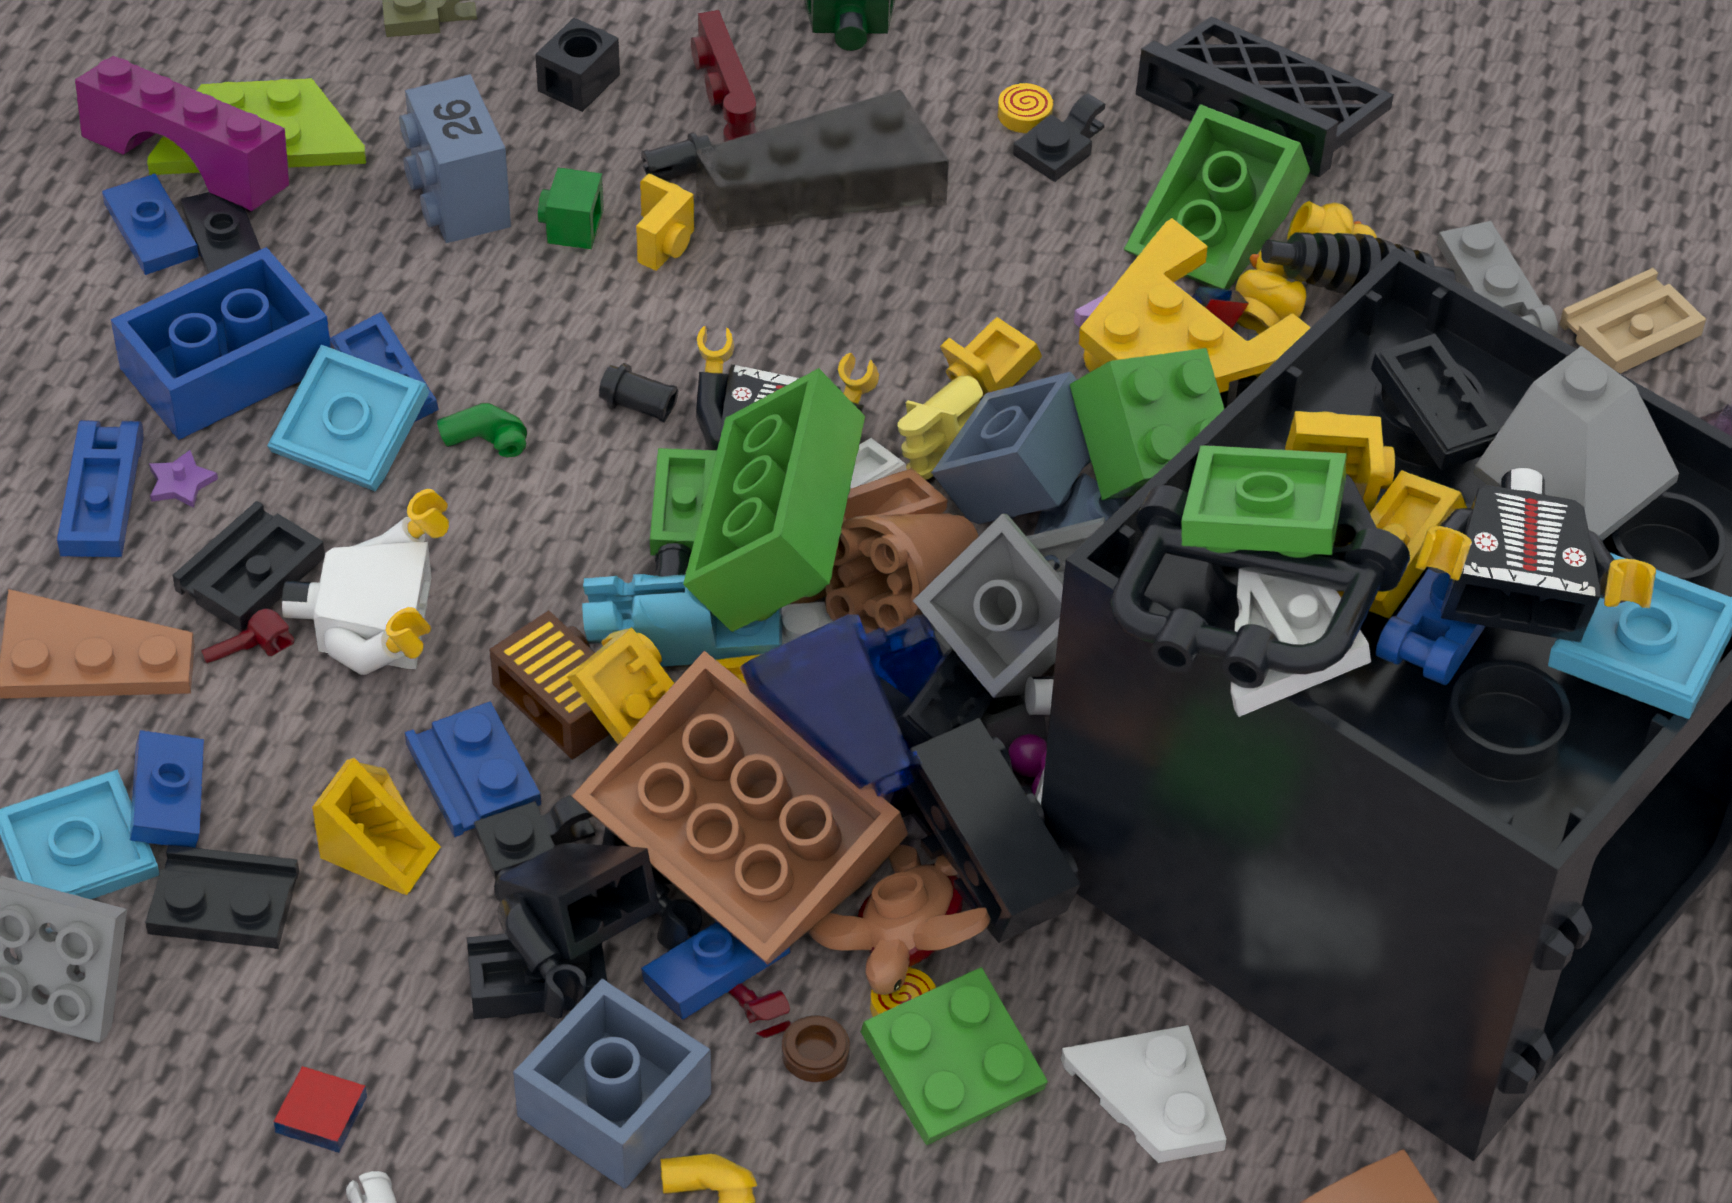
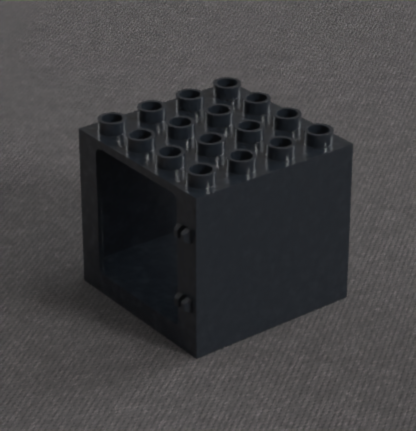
(1390, 858)

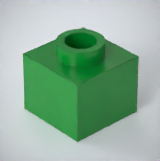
(572, 208)

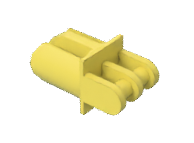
(936, 423)

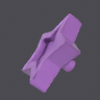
(180, 479)

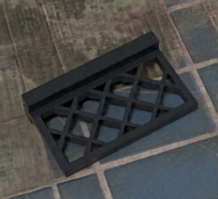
(1184, 77)

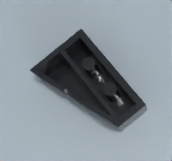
(988, 830)

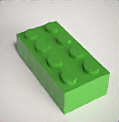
(775, 501)

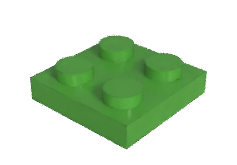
(1264, 500)
(953, 1056)

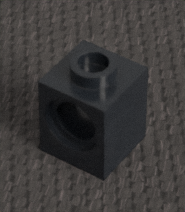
(577, 64)

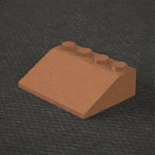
(740, 811)

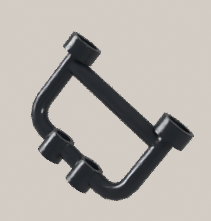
(1370, 566)

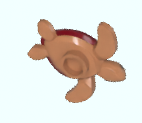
(903, 920)

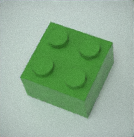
(1143, 414)

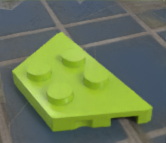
(312, 125)

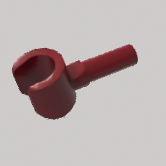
(263, 628)
(762, 1008)

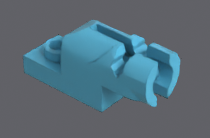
(671, 619)

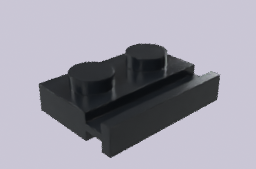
(248, 565)
(222, 897)
(505, 985)

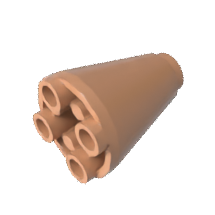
(889, 562)

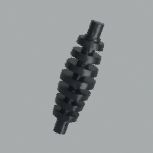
(1335, 259)

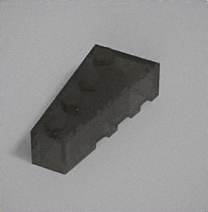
(824, 166)

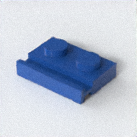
(472, 767)

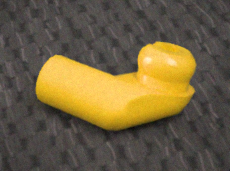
(708, 1172)

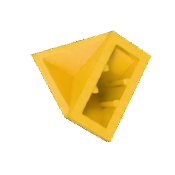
(370, 829)

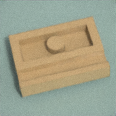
(1633, 321)

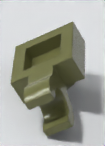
(423, 16)

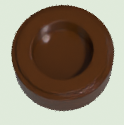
(815, 1048)

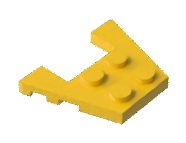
(1154, 316)

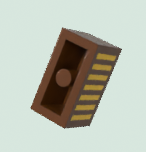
(533, 675)

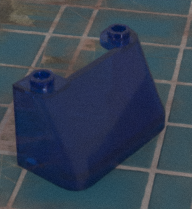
(835, 702)

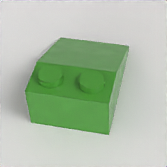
(1227, 189)

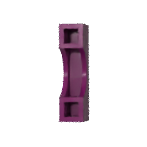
(233, 149)

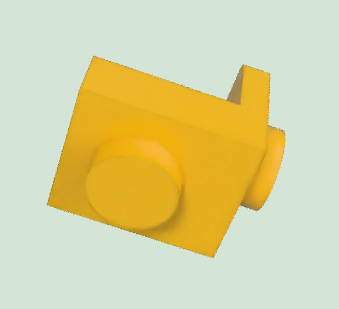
(666, 221)
(994, 357)
(1356, 435)

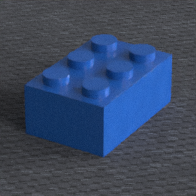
(220, 342)

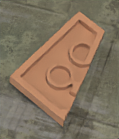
(83, 651)

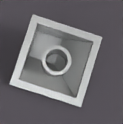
(1587, 439)
(998, 608)

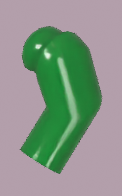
(489, 423)

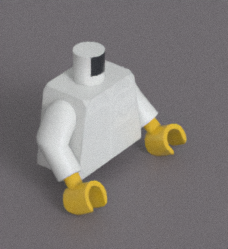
(374, 592)

